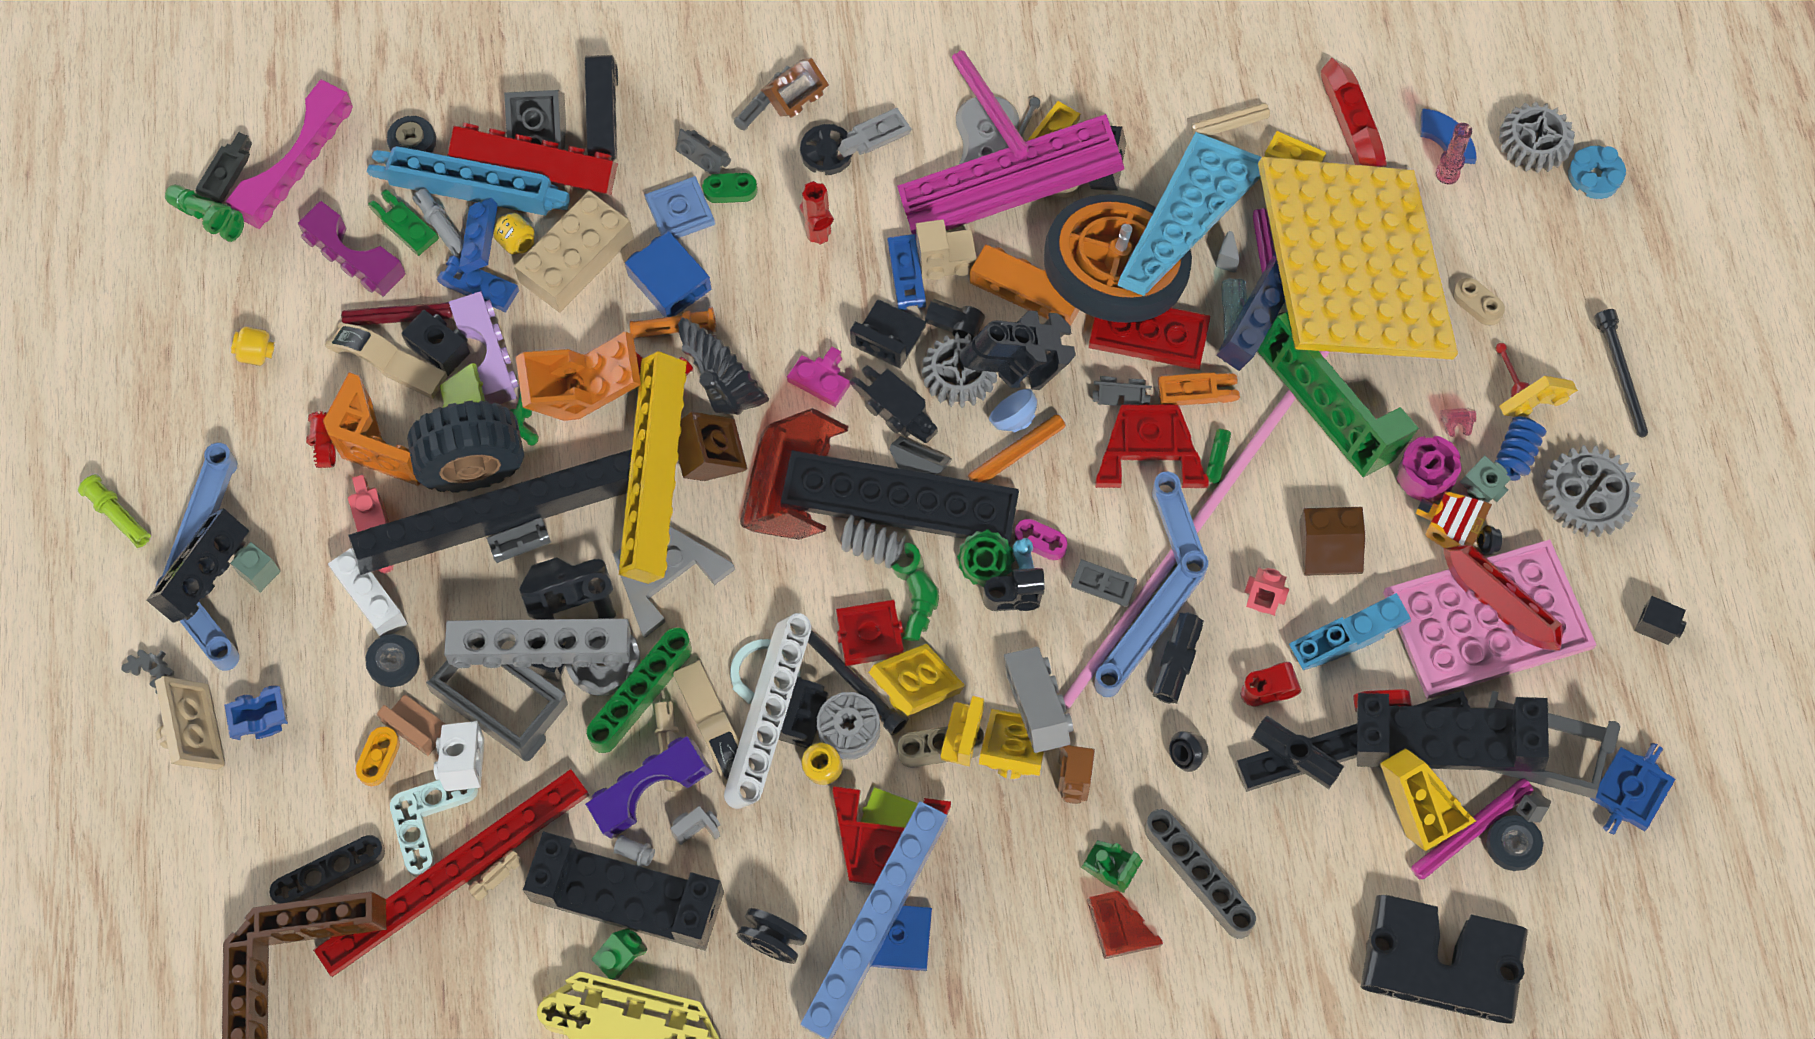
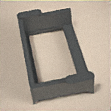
(1607, 736)
(533, 737)

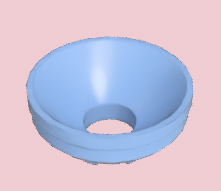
(1015, 411)

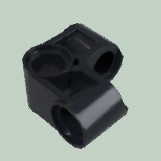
(1020, 591)

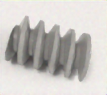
(871, 543)

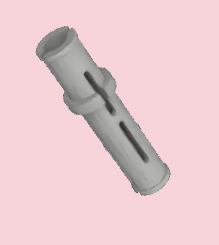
(436, 217)

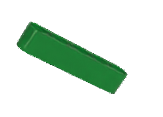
(637, 704)

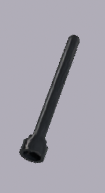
(1607, 322)
(893, 719)

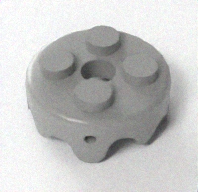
(603, 679)

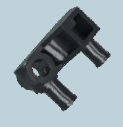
(557, 580)

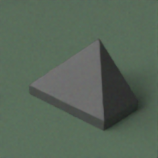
(917, 458)

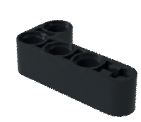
(600, 88)

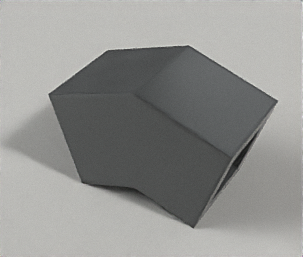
(1533, 807)

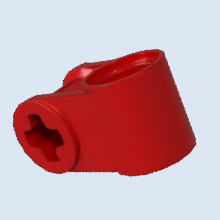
(1274, 682)

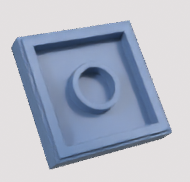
(680, 208)

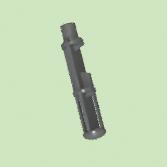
(755, 107)

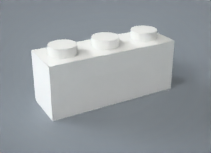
(368, 595)

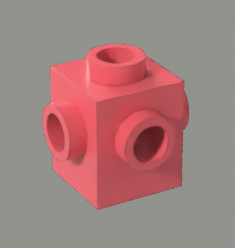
(1266, 590)

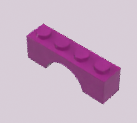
(375, 267)

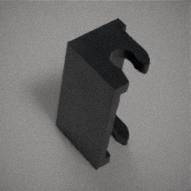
(802, 713)

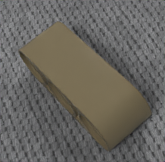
(924, 742)

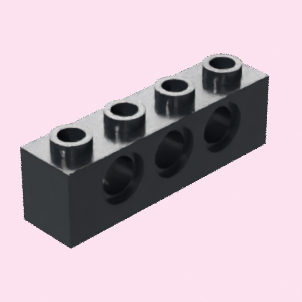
(169, 594)

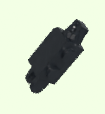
(896, 404)

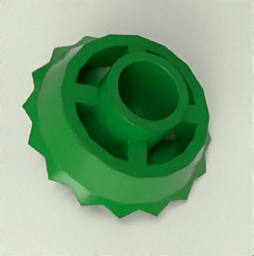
(985, 557)

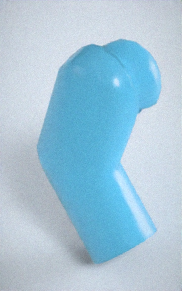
(1022, 552)

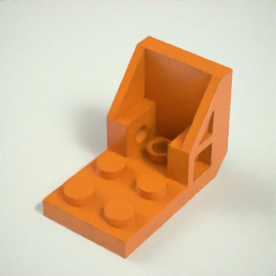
(576, 384)
(357, 435)

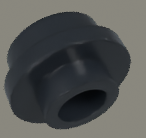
(1489, 539)

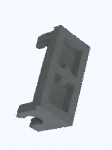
(1104, 583)

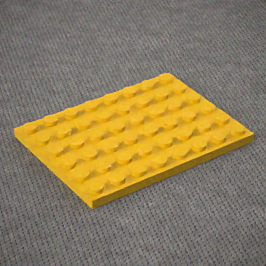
(1356, 259)

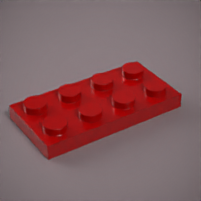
(1169, 338)

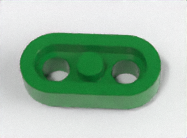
(729, 188)

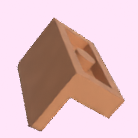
(413, 724)

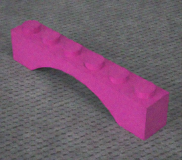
(262, 194)

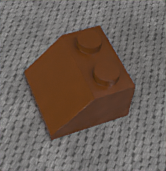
(709, 447)
(1332, 540)

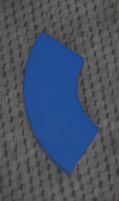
(1440, 130)

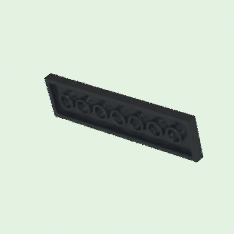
(897, 497)

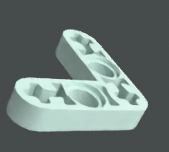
(420, 809)

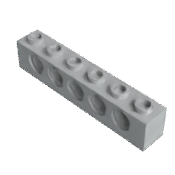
(464, 633)

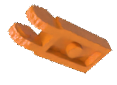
(1197, 389)

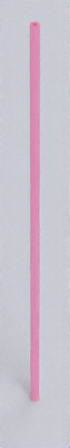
(1169, 561)

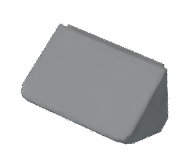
(1228, 256)

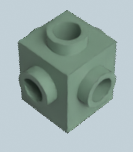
(1486, 481)

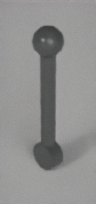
(1034, 104)

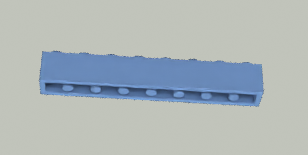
(874, 921)

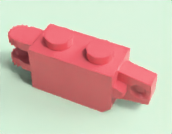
(367, 509)

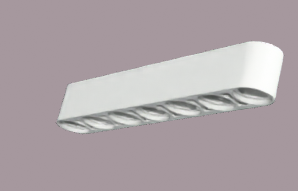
(758, 718)

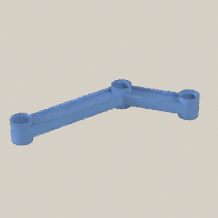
(204, 501)
(1170, 596)

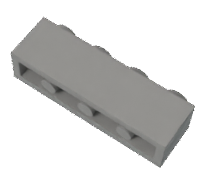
(1038, 699)

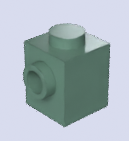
(255, 566)

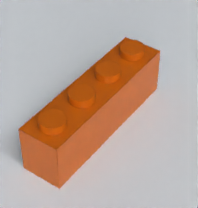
(1019, 283)

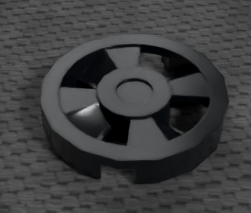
(825, 149)

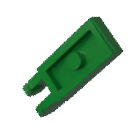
(404, 224)

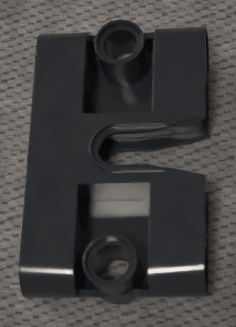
(1415, 974)

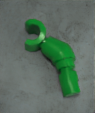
(923, 592)

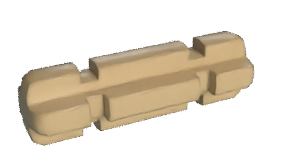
(495, 875)

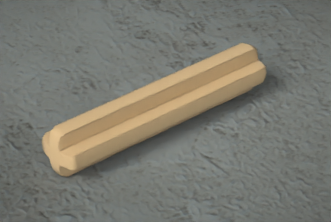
(1232, 120)

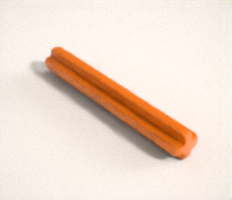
(1017, 449)

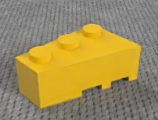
(1423, 801)

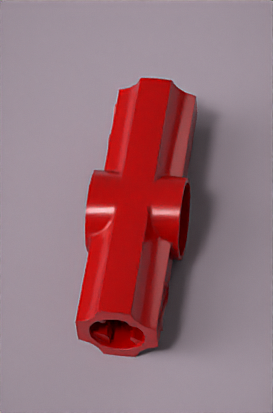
(816, 212)

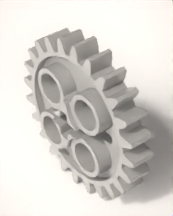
(1568, 475)

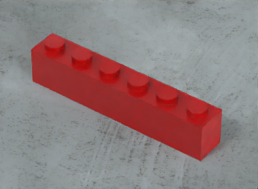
(559, 165)

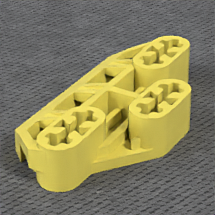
(609, 1021)

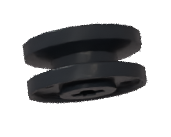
(771, 935)

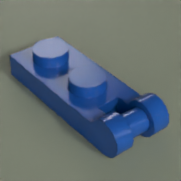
(906, 271)
(493, 288)

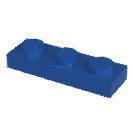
(478, 235)

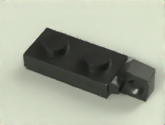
(225, 169)

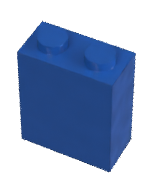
(668, 275)

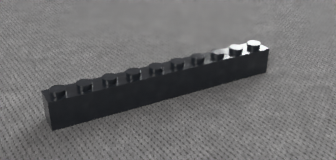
(490, 512)

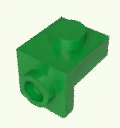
(619, 953)

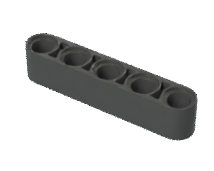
(1198, 859)

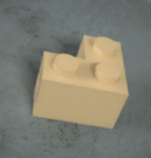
(944, 252)

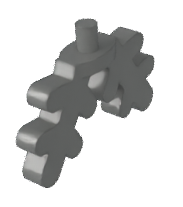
(145, 661)

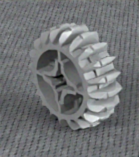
(1553, 137)
(937, 373)

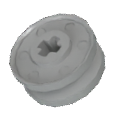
(853, 709)

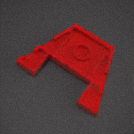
(1151, 434)
(868, 844)

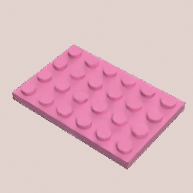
(1464, 642)

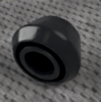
(1188, 750)

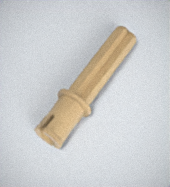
(666, 733)

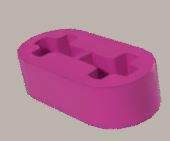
(1045, 535)

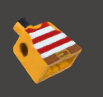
(1454, 520)

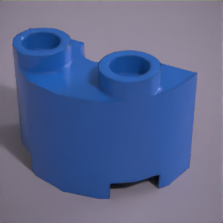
(257, 715)

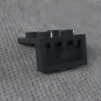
(887, 333)

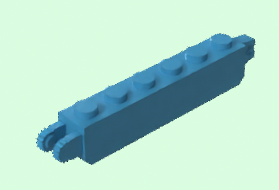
(468, 180)

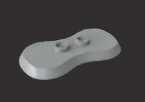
(979, 132)

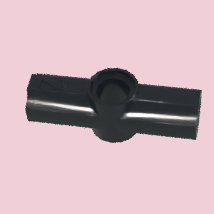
(1178, 658)
(1314, 763)

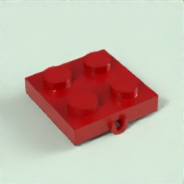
(869, 632)

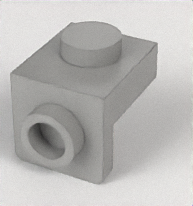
(689, 824)

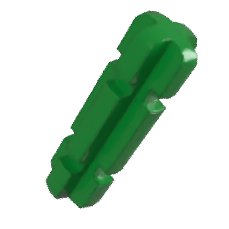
(1218, 455)

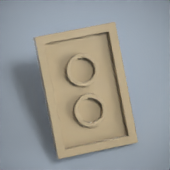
(188, 723)

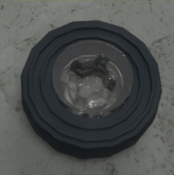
(397, 670)
(1507, 851)

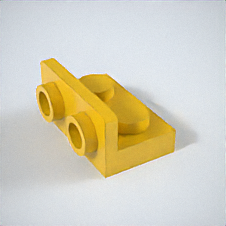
(962, 731)

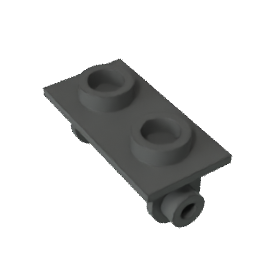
(696, 150)
(1110, 390)
(518, 540)

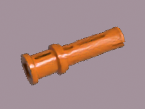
(670, 324)

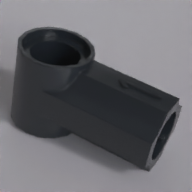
(955, 319)

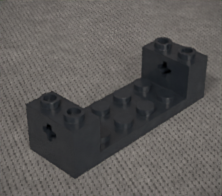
(1455, 735)
(623, 893)

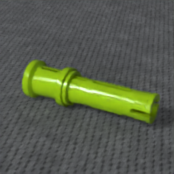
(107, 503)

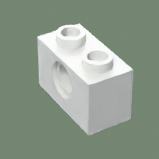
(460, 756)

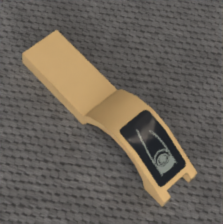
(388, 359)
(708, 716)

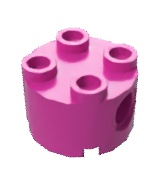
(1429, 468)

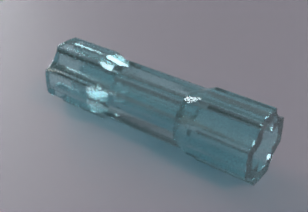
(1233, 301)

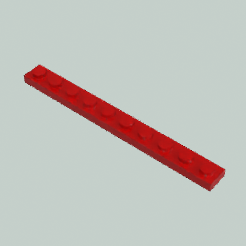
(458, 869)

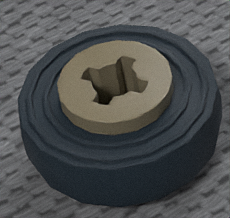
(412, 126)

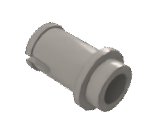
(633, 850)

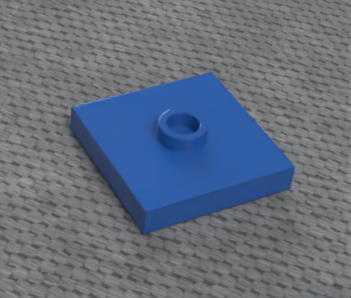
(907, 941)

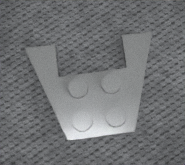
(681, 555)

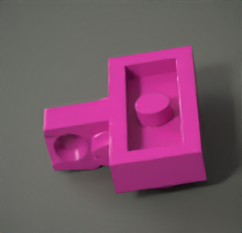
(820, 377)

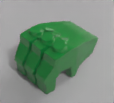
(1112, 865)

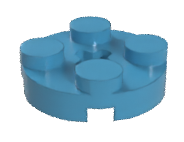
(1602, 158)

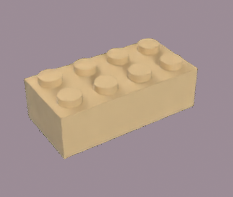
(574, 251)

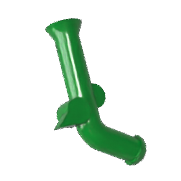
(522, 413)

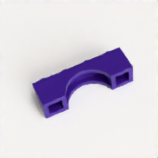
(616, 806)

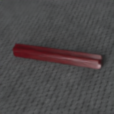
(394, 314)

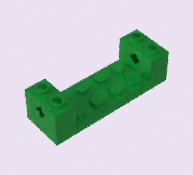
(1333, 405)

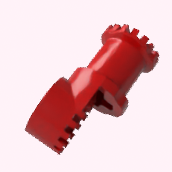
(321, 441)

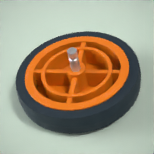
(1090, 251)

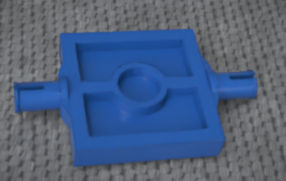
(1633, 788)

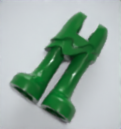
(216, 216)

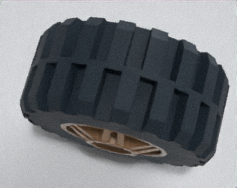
(465, 446)

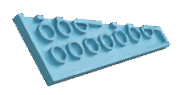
(1198, 195)

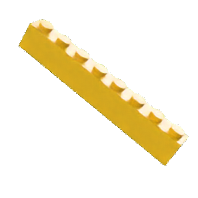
(653, 468)

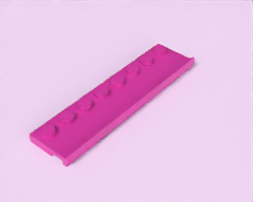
(1004, 182)

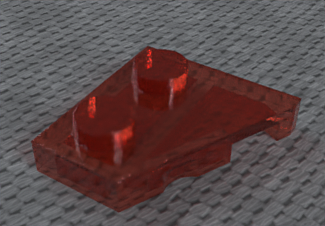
(1119, 926)

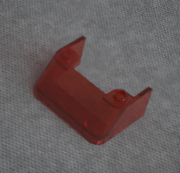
(762, 510)

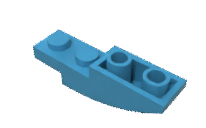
(1351, 633)

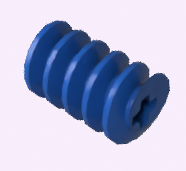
(1520, 446)

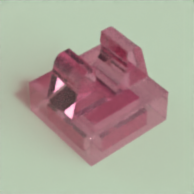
(1463, 416)

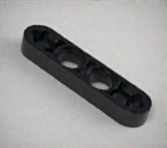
(325, 865)

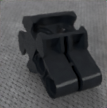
(1021, 349)

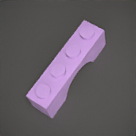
(474, 321)

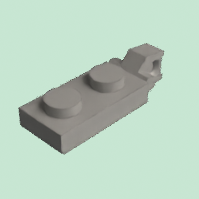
(875, 133)

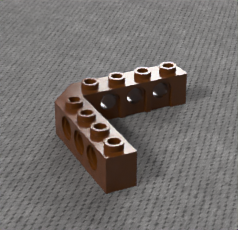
(248, 950)

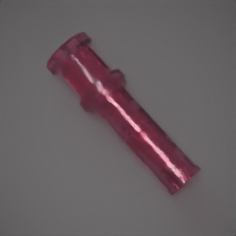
(1453, 159)

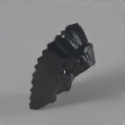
(723, 378)

